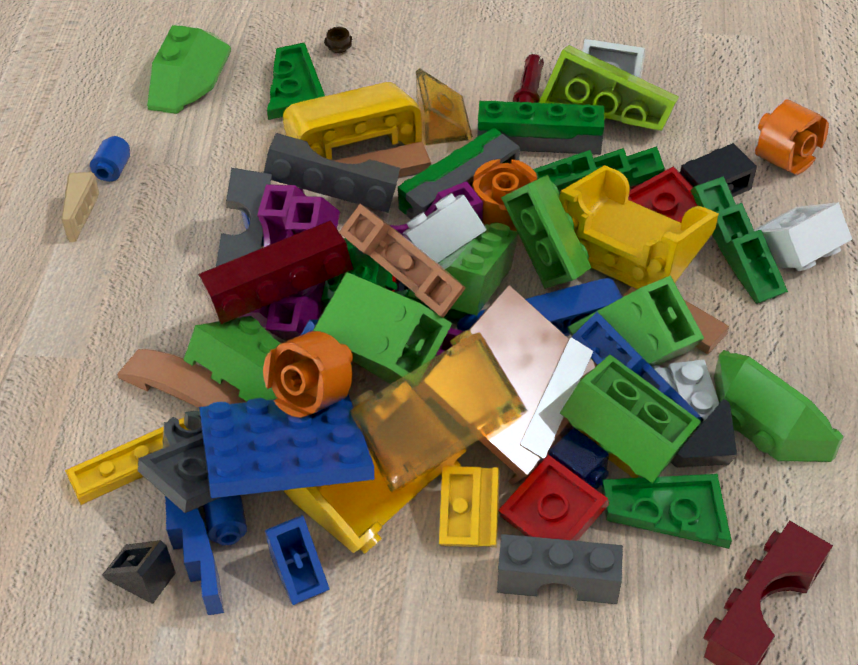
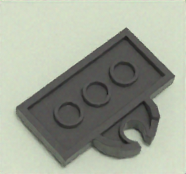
(181, 465)

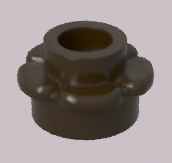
(338, 39)

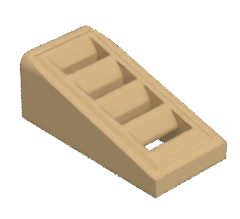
(78, 202)

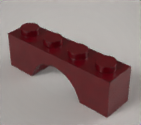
(790, 564)

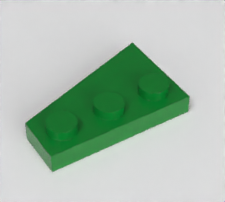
(293, 79)
(672, 506)

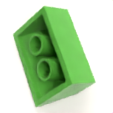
(547, 232)
(629, 417)

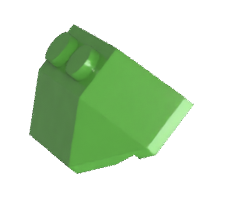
(185, 68)
(774, 412)

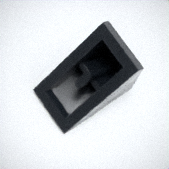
(712, 441)
(142, 569)

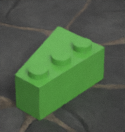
(234, 354)

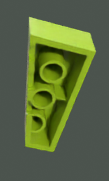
(625, 97)

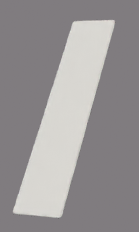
(561, 386)

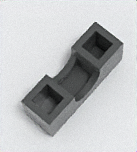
(244, 194)
(536, 561)

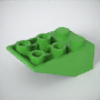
(652, 322)
(382, 328)

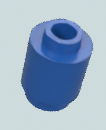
(110, 159)
(225, 520)

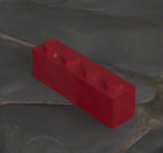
(276, 271)

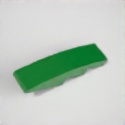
(635, 167)
(739, 243)

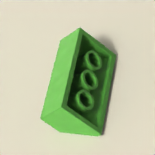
(481, 266)

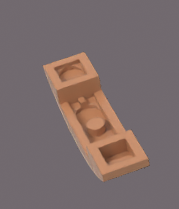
(403, 260)
(177, 378)

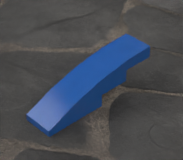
(605, 341)
(189, 533)

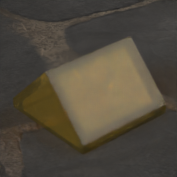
(441, 111)

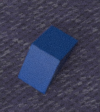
(296, 560)

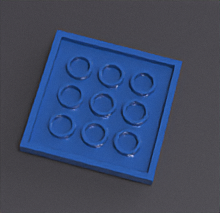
(265, 450)

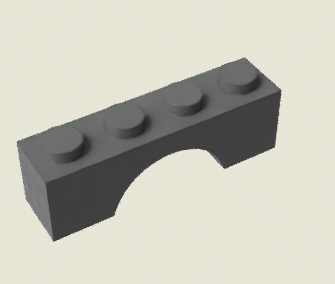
(364, 183)

